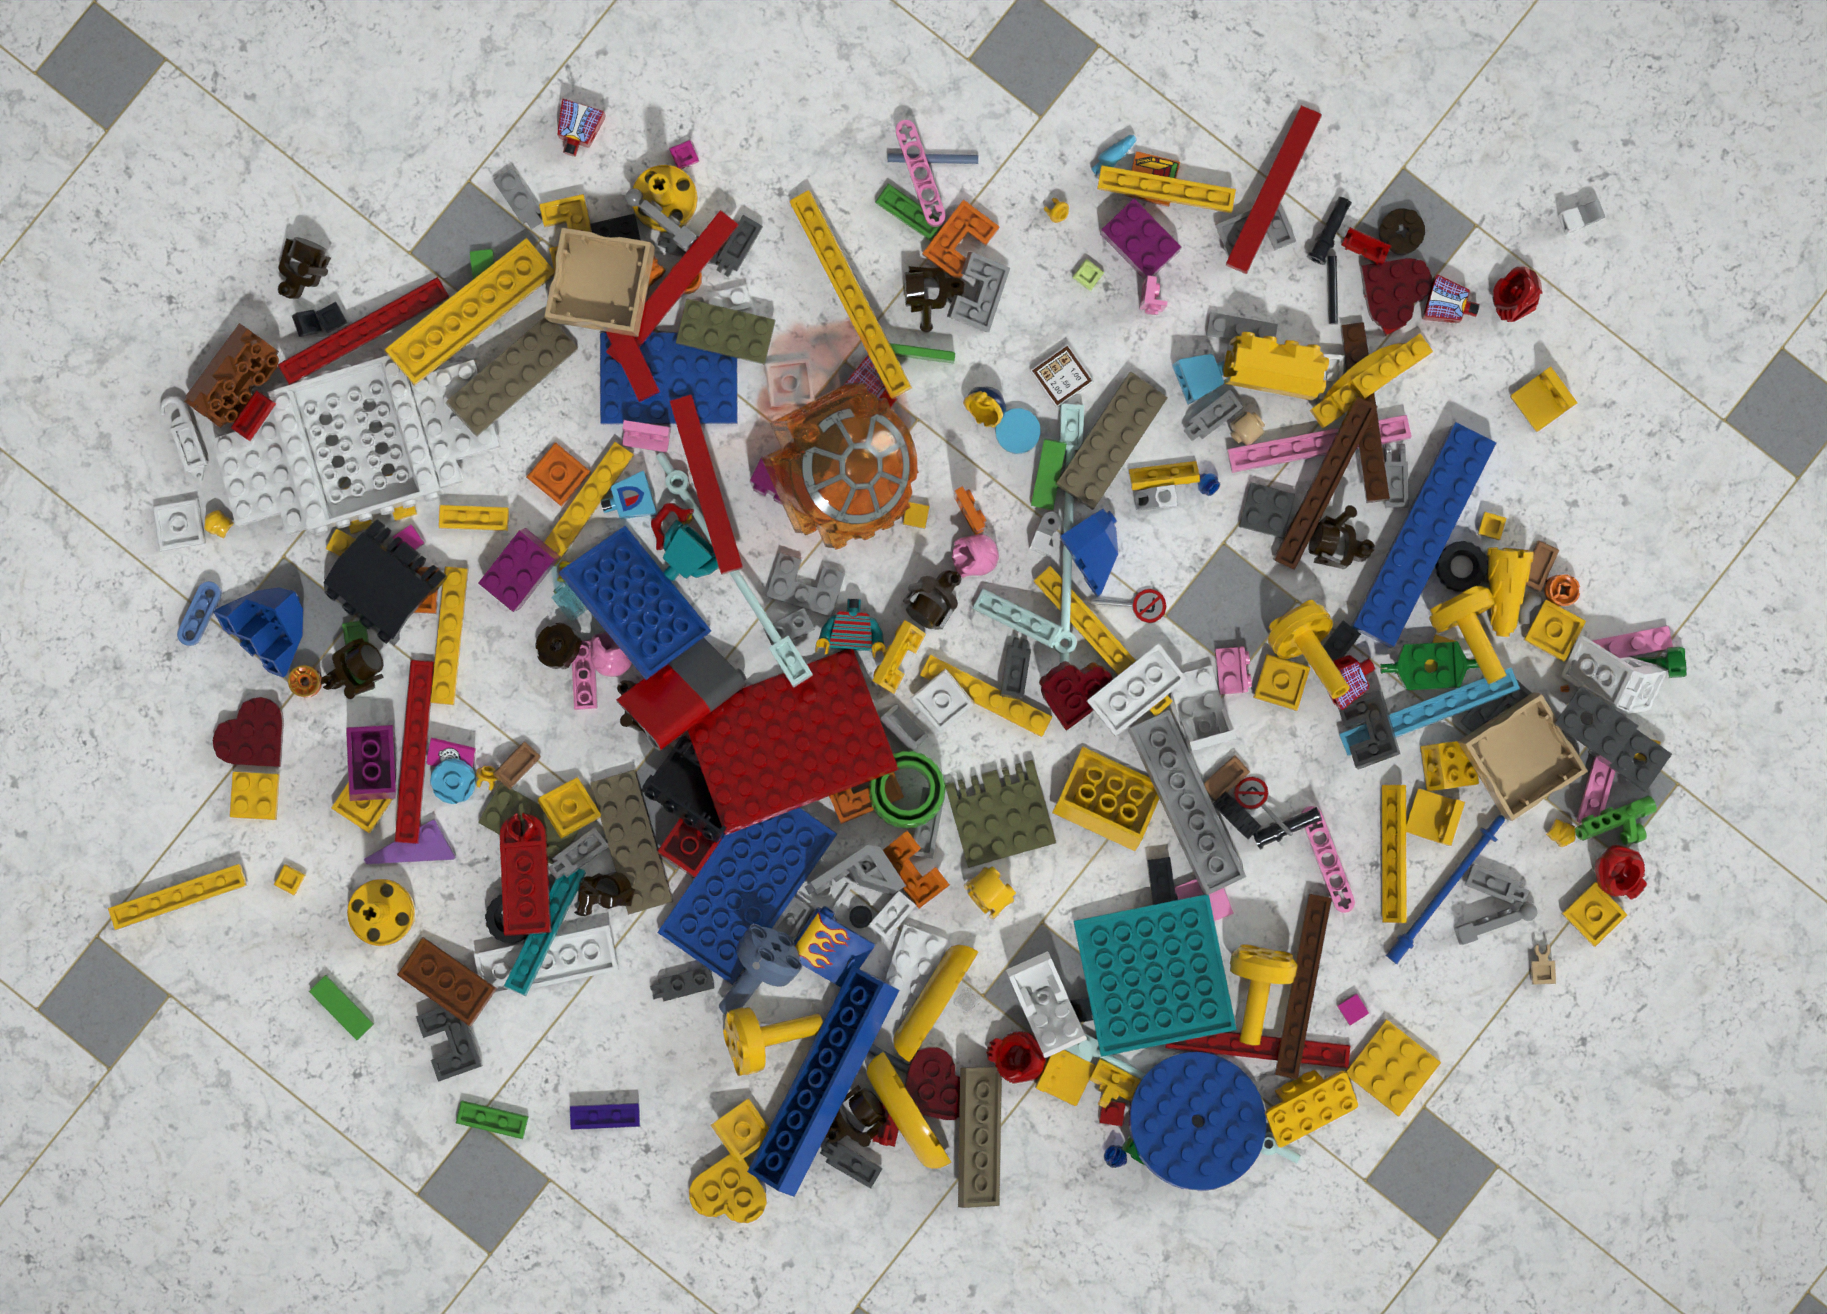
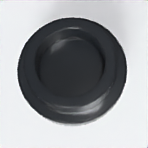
(860, 916)

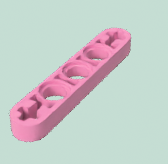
(914, 163)
(1335, 868)

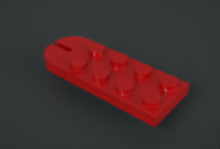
(524, 876)

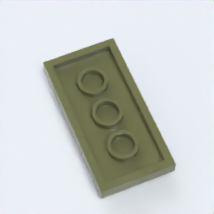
(725, 331)
(509, 802)

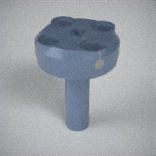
(767, 959)

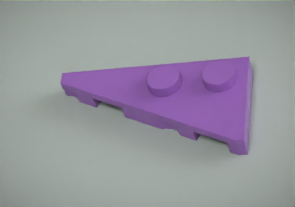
(431, 847)

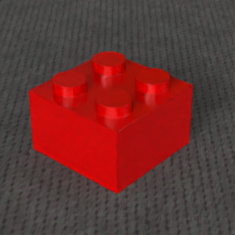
(687, 848)

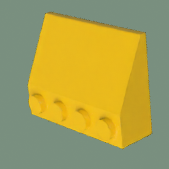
(1107, 799)

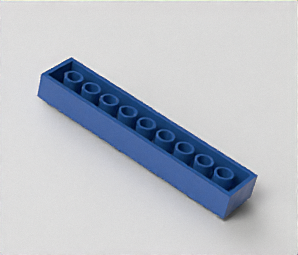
(1423, 535)
(823, 1081)

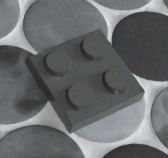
(1267, 510)

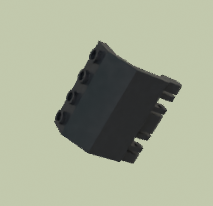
(381, 582)
(684, 791)

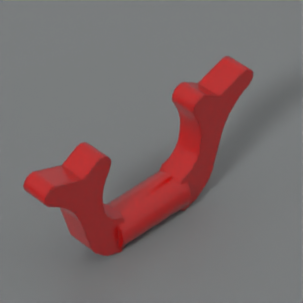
(661, 515)

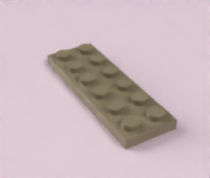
(511, 376)
(1111, 440)
(631, 839)
(979, 1137)

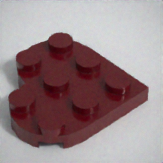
(1394, 289)
(1068, 689)
(252, 737)
(934, 1084)

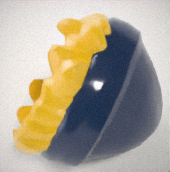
(985, 405)

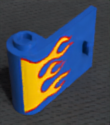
(829, 946)

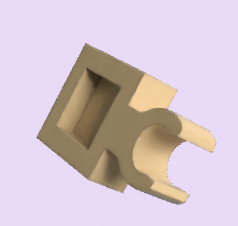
(1543, 970)

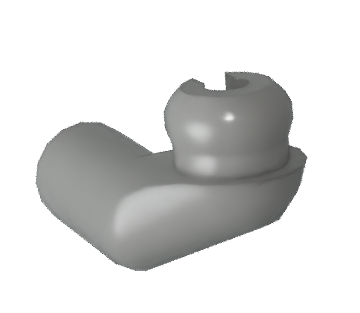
(1529, 602)

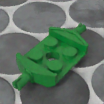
(1449, 660)

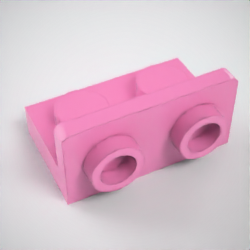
(1149, 292)
(646, 436)
(1232, 670)

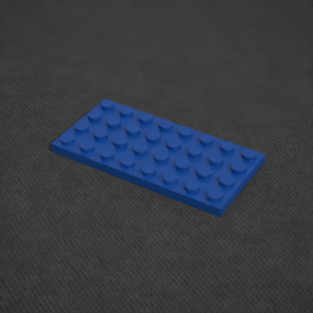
(745, 884)

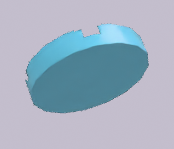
(1018, 431)
(453, 781)

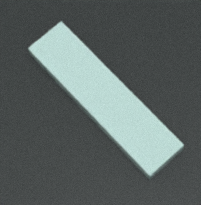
(1017, 618)

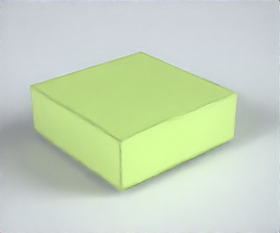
(1088, 275)

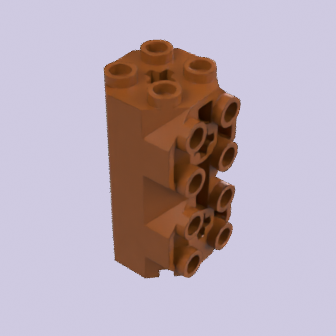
(231, 375)

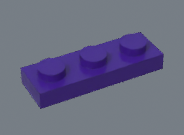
(605, 1116)

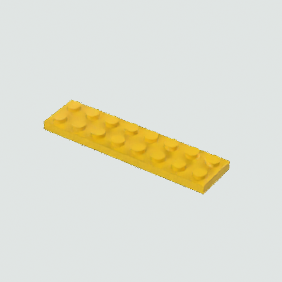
(470, 311)

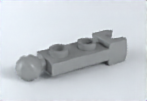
(682, 236)
(1468, 932)

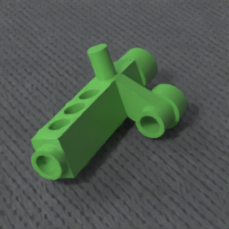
(1613, 818)

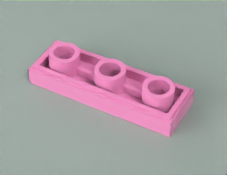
(584, 689)

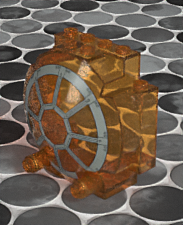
(843, 465)

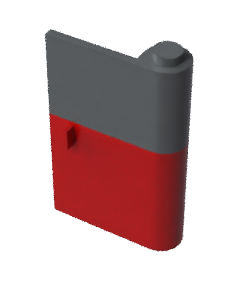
(682, 693)

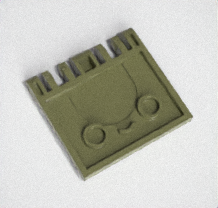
(1002, 818)

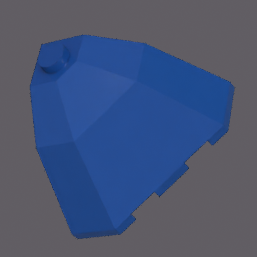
(1094, 548)
(267, 624)

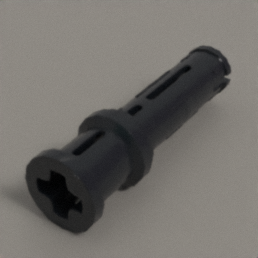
(1326, 239)
(1276, 833)

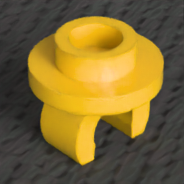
(1059, 211)
(486, 774)

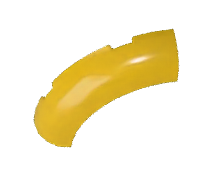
(933, 1000)
(906, 1113)

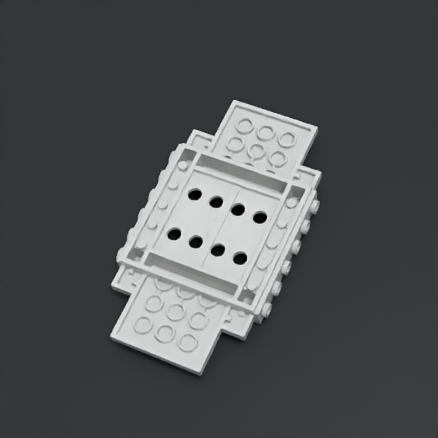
(291, 466)

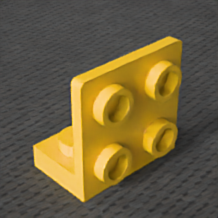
(1543, 399)
(1447, 767)
(1434, 817)
(1065, 1076)

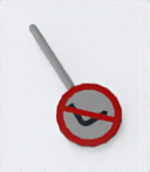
(1147, 605)
(1252, 794)

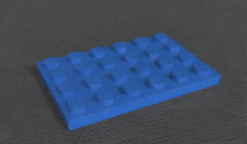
(678, 373)
(635, 602)

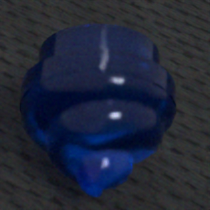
(1208, 484)
(1115, 1156)

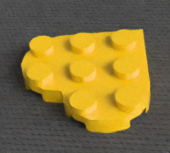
(728, 1191)

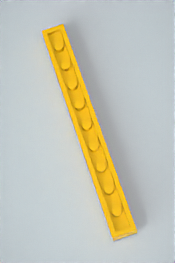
(850, 294)

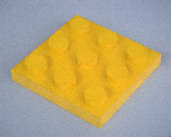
(1392, 1067)

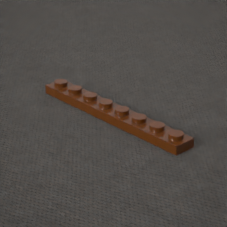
(1370, 445)
(1325, 482)
(1303, 987)

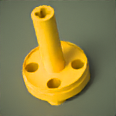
(664, 191)
(1463, 611)
(1301, 633)
(381, 912)
(1262, 968)
(748, 1040)

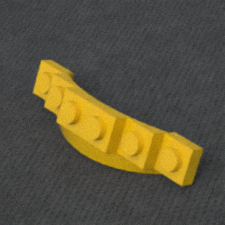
(1369, 376)

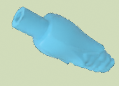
(1114, 153)

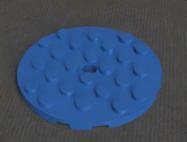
(1164, 1129)

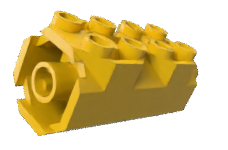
(1275, 367)

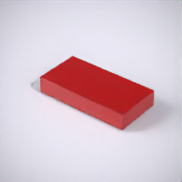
(253, 415)

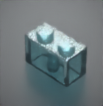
(568, 602)

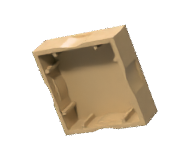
(600, 282)
(1522, 756)

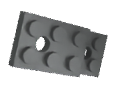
(1613, 738)

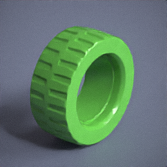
(917, 817)

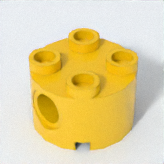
(990, 892)

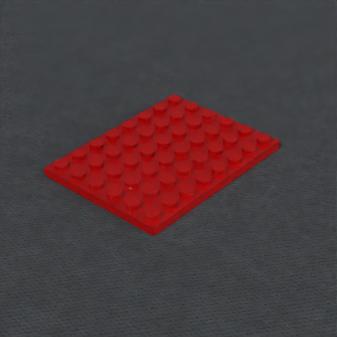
(791, 745)

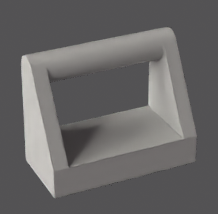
(903, 727)

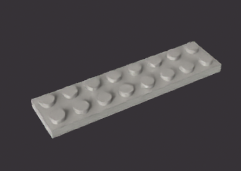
(1186, 803)

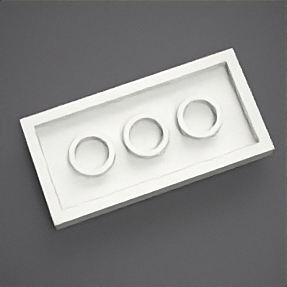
(1136, 690)
(912, 966)

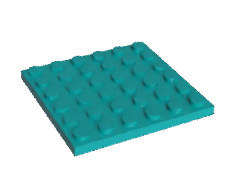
(1154, 975)

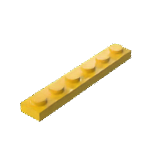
(1166, 189)
(588, 499)
(449, 636)
(990, 698)
(1394, 854)
(177, 896)

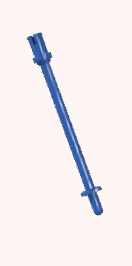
(1406, 940)

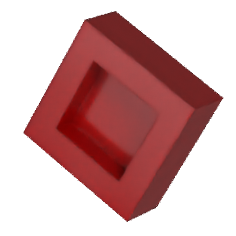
(1113, 1113)

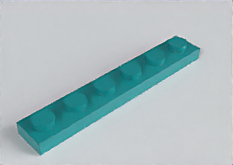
(537, 945)

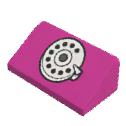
(441, 750)

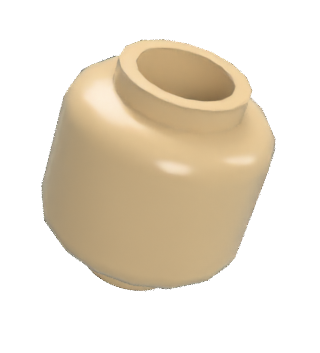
(1247, 428)

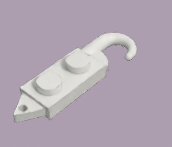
(186, 438)

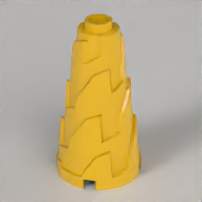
(1508, 577)

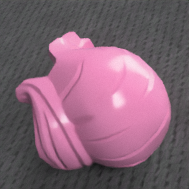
(975, 555)
(607, 656)

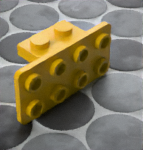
(1309, 1104)

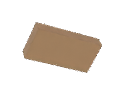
(1542, 563)
(517, 765)
(1225, 778)

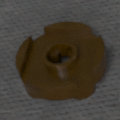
(1408, 219)
(569, 647)

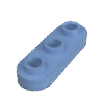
(191, 621)

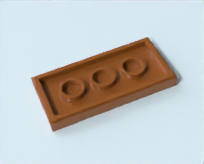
(447, 981)

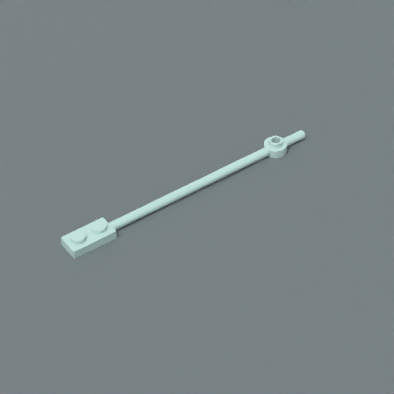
(1072, 433)
(783, 649)
(1089, 1048)

